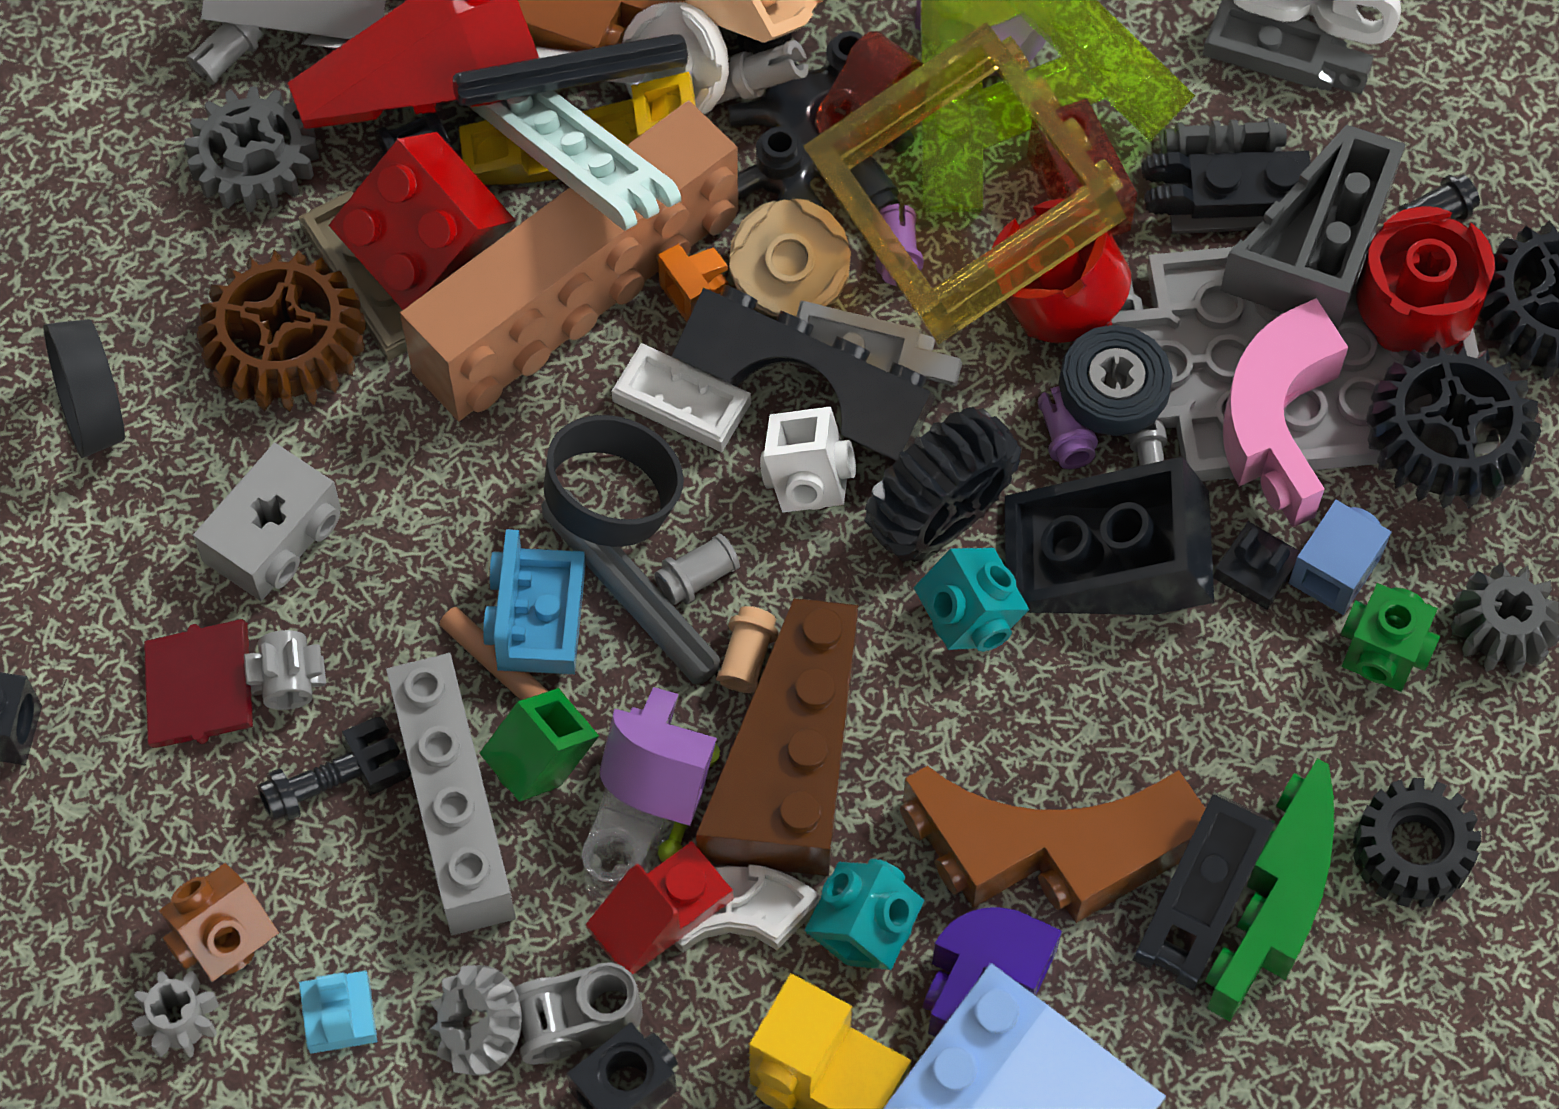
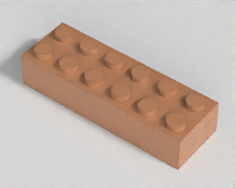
(565, 270)

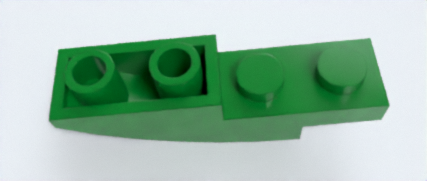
(1290, 888)

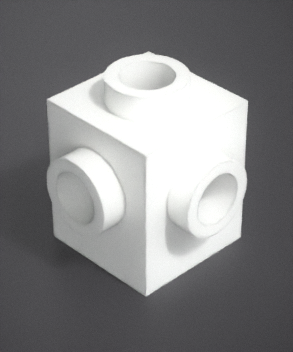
(803, 472)

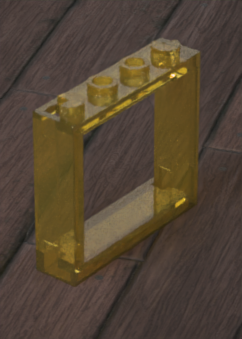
(1019, 257)

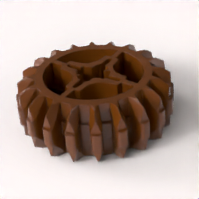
(303, 352)

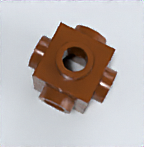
(216, 923)

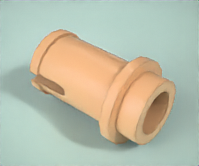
(747, 648)

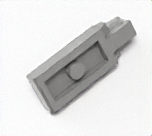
(884, 340)

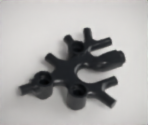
(791, 114)

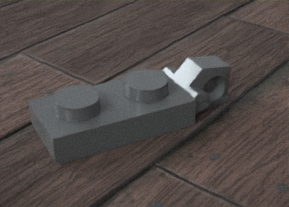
(1286, 50)

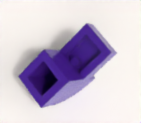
(993, 935)

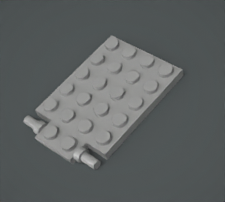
(1204, 341)

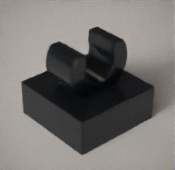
(1257, 565)

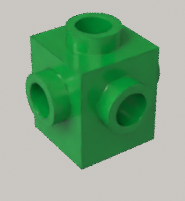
(1389, 636)

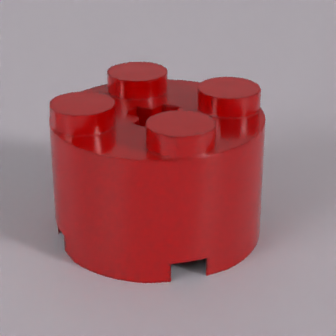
(1424, 280)
(1074, 294)

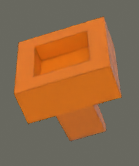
(685, 276)

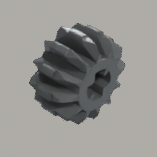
(1506, 618)

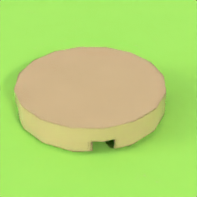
(790, 255)

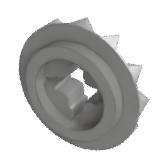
(490, 1040)

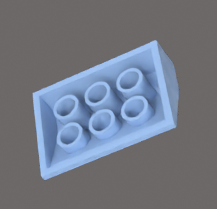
(1018, 1054)

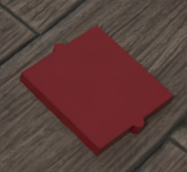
(197, 684)

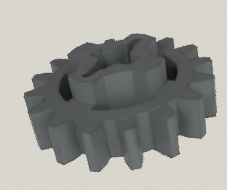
(252, 149)

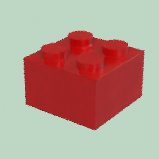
(419, 217)

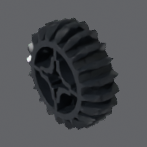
(1532, 323)
(1429, 447)
(942, 484)

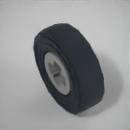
(1113, 351)

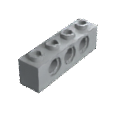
(451, 794)

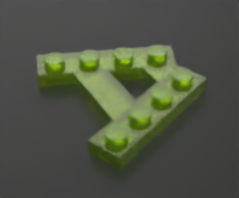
(1095, 63)

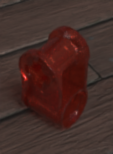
(869, 70)

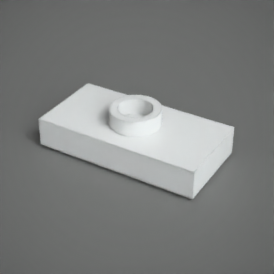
(681, 397)

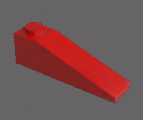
(411, 59)

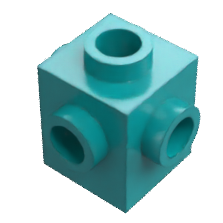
(971, 599)
(865, 914)

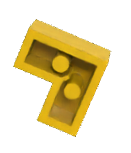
(815, 1060)

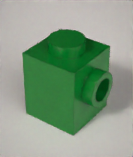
(538, 744)

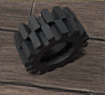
(1435, 811)

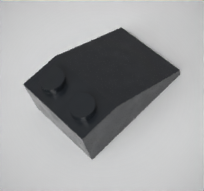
(1113, 542)

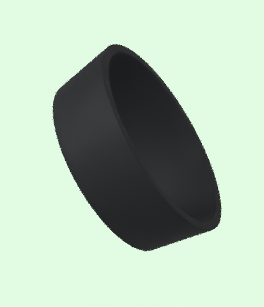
(84, 385)
(622, 439)

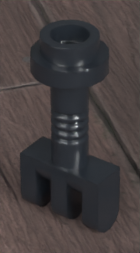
(282, 794)

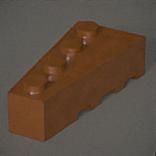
(786, 763)

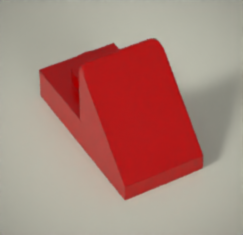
(658, 907)

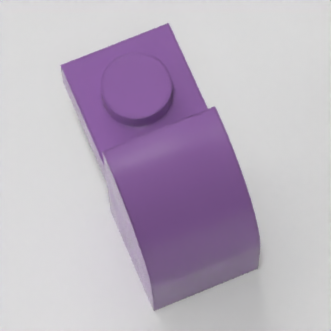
(654, 762)

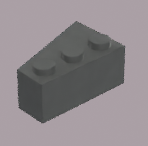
(1320, 230)

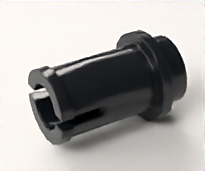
(1454, 195)

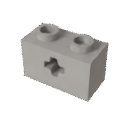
(269, 522)

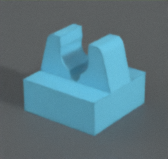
(338, 1011)

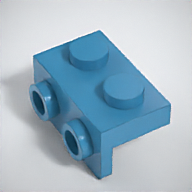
(536, 608)

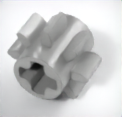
(285, 669)
(157, 1005)

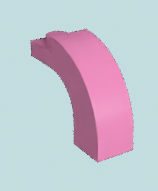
(1279, 365)

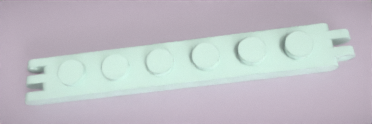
(583, 156)

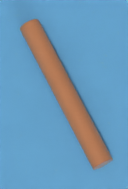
(471, 638)

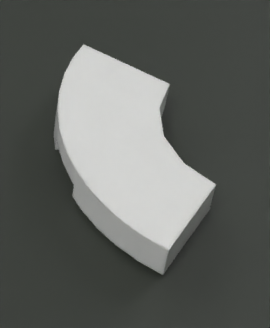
(763, 907)

